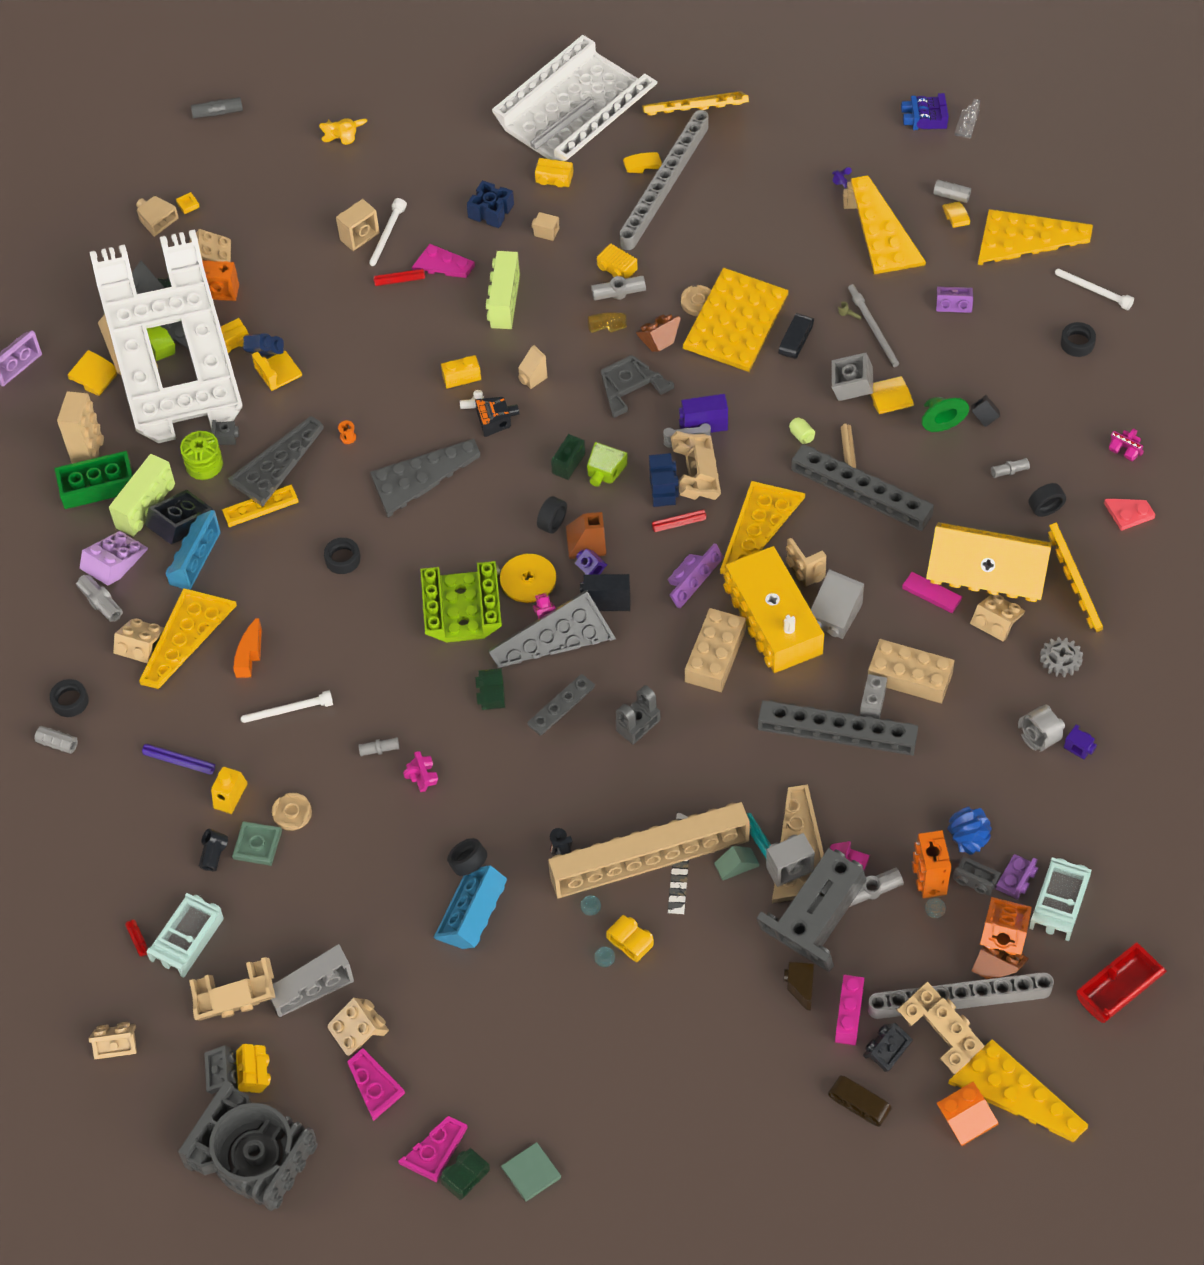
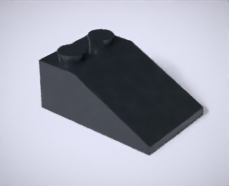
(174, 516)

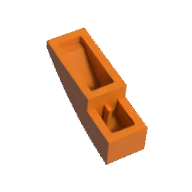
(248, 650)

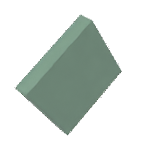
(257, 843)
(531, 1172)

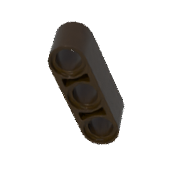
(859, 1100)

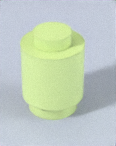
(802, 430)

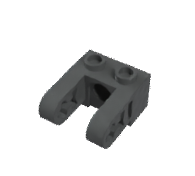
(642, 709)

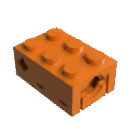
(221, 279)
(931, 864)
(1006, 926)

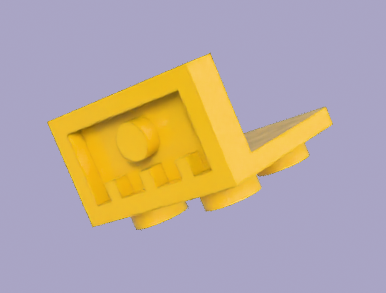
(276, 370)

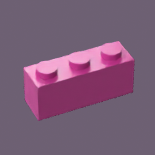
(849, 1010)

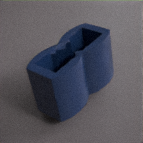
(263, 344)

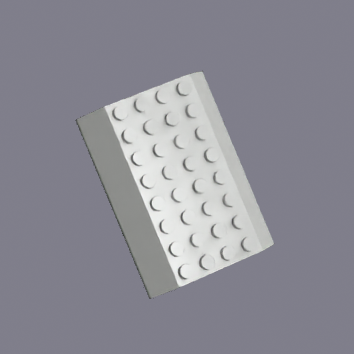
(559, 88)

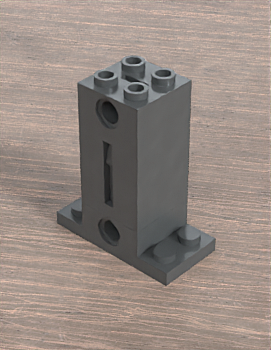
(817, 908)

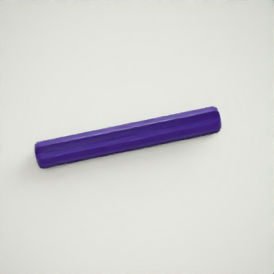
(178, 759)

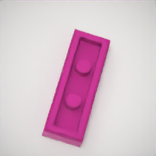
(932, 592)

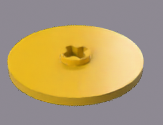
(520, 567)

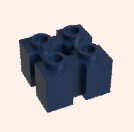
(490, 204)
(663, 479)

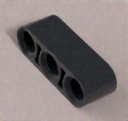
(796, 336)

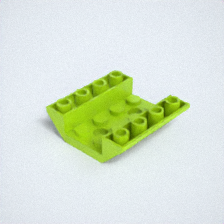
(446, 608)

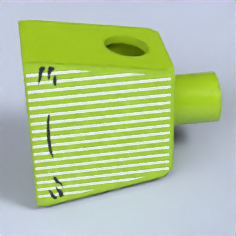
(605, 464)

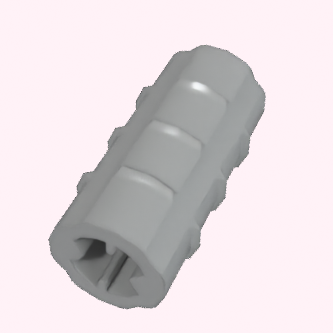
(952, 191)
(56, 739)

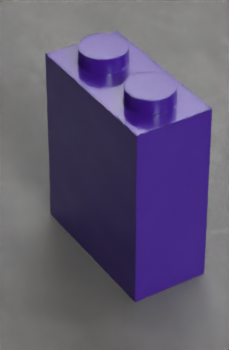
(703, 410)

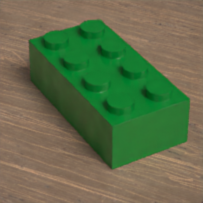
(93, 479)

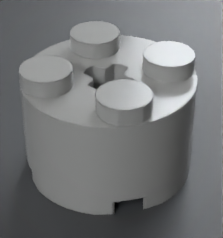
(1041, 728)

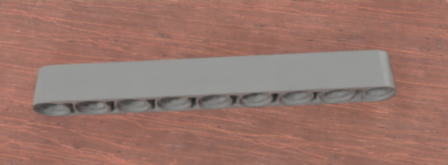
(969, 990)

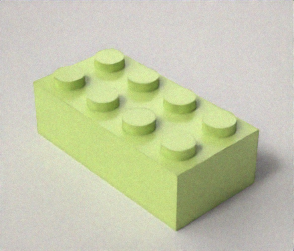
(503, 290)
(142, 491)

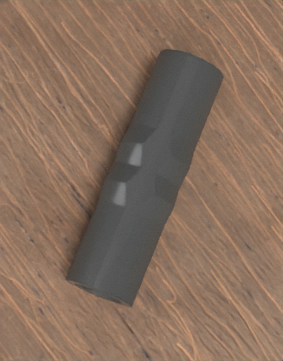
(216, 108)

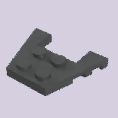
(628, 376)

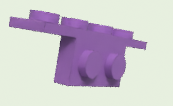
(692, 574)

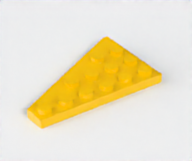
(1014, 234)

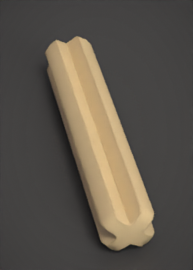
(848, 446)

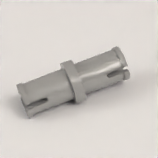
(1010, 468)
(379, 746)

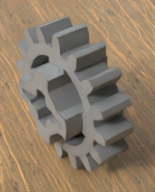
(1061, 657)

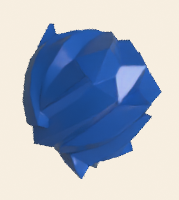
(970, 829)

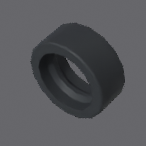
(1081, 329)
(1047, 499)
(551, 514)
(342, 567)
(75, 708)
(467, 857)

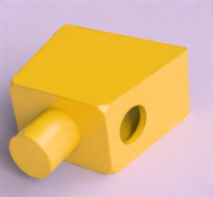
(227, 789)

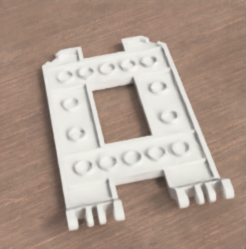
(185, 301)

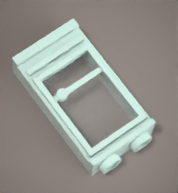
(1061, 896)
(186, 934)

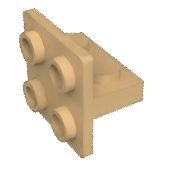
(113, 1040)

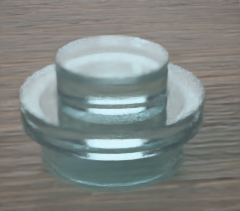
(590, 905)
(935, 907)
(604, 957)

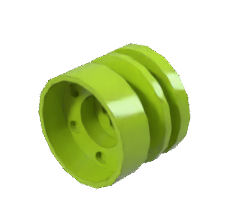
(201, 455)

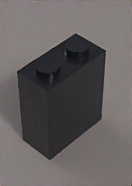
(608, 591)

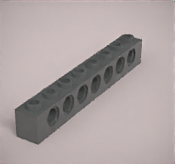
(862, 487)
(843, 735)

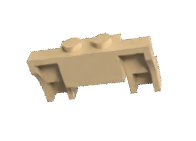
(700, 464)
(236, 996)
(946, 1022)

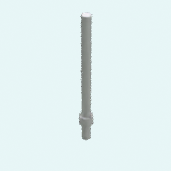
(859, 301)

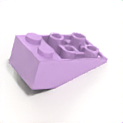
(111, 557)

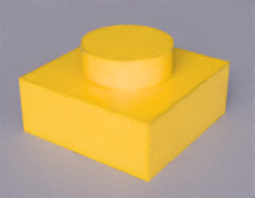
(187, 203)

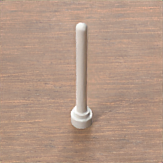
(398, 207)
(1124, 301)
(323, 699)

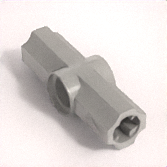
(618, 287)
(99, 598)
(884, 882)

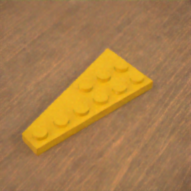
(702, 103)
(885, 237)
(760, 518)
(1071, 573)
(189, 625)
(1016, 1090)

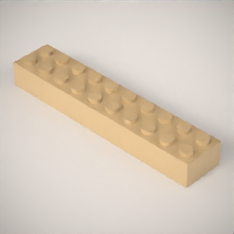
(649, 849)

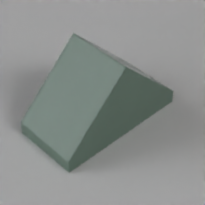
(735, 862)

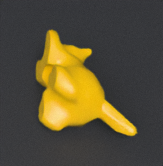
(343, 129)

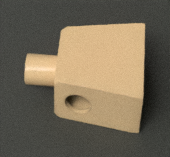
(156, 214)

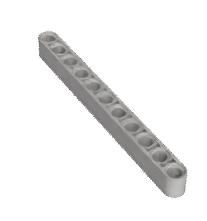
(664, 180)

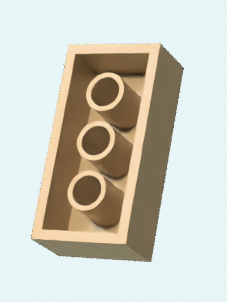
(80, 427)
(715, 650)
(912, 670)

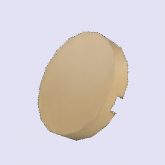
(694, 299)
(291, 811)

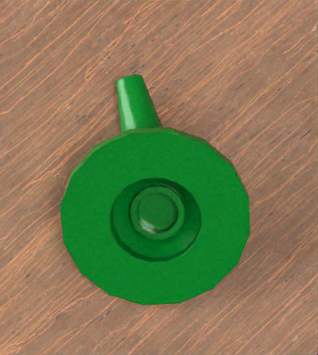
(944, 413)

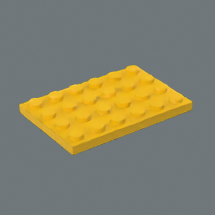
(735, 319)

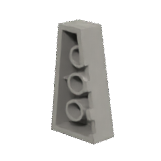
(312, 981)

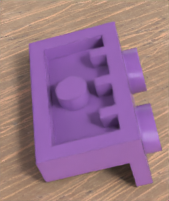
(954, 299)
(1016, 876)

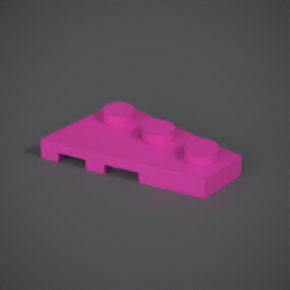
(442, 261)
(374, 1083)
(435, 1151)

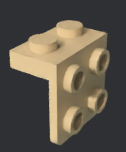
(213, 246)
(808, 569)
(996, 616)
(136, 639)
(356, 1025)

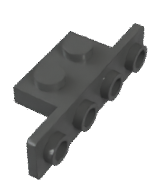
(561, 704)

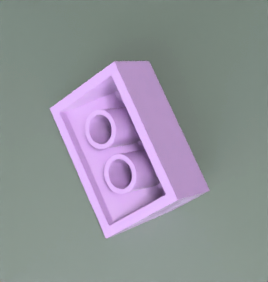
(18, 356)

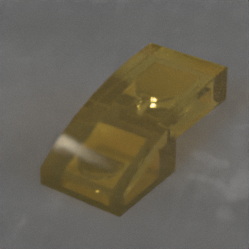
(612, 321)

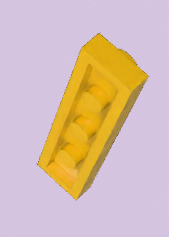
(250, 509)

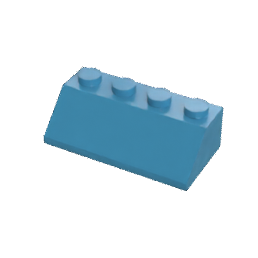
(194, 551)
(471, 908)

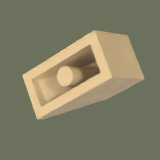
(533, 368)

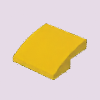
(93, 373)
(891, 395)

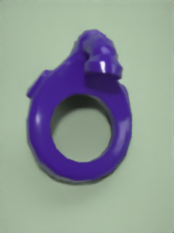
(839, 178)

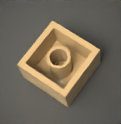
(357, 224)

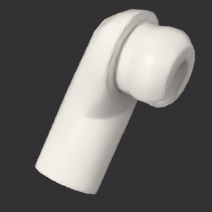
(468, 404)

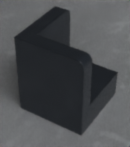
(985, 410)

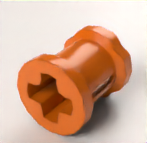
(345, 431)

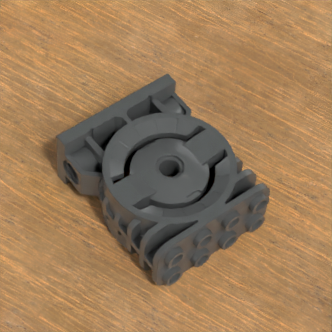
(237, 1120)

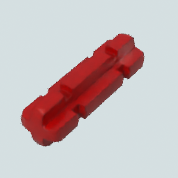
(137, 937)

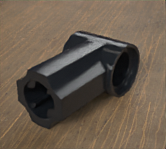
(214, 844)

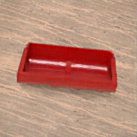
(1119, 983)

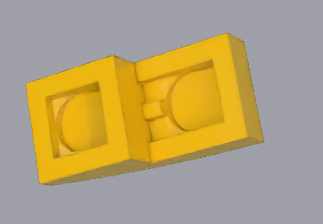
(639, 162)
(956, 214)

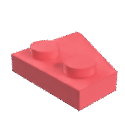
(1129, 512)

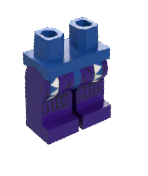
(925, 112)

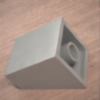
(837, 603)

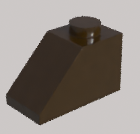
(800, 982)

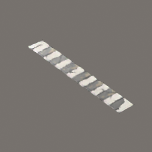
(678, 883)

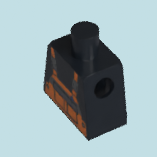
(494, 414)

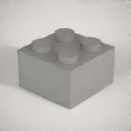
(852, 376)
(790, 859)

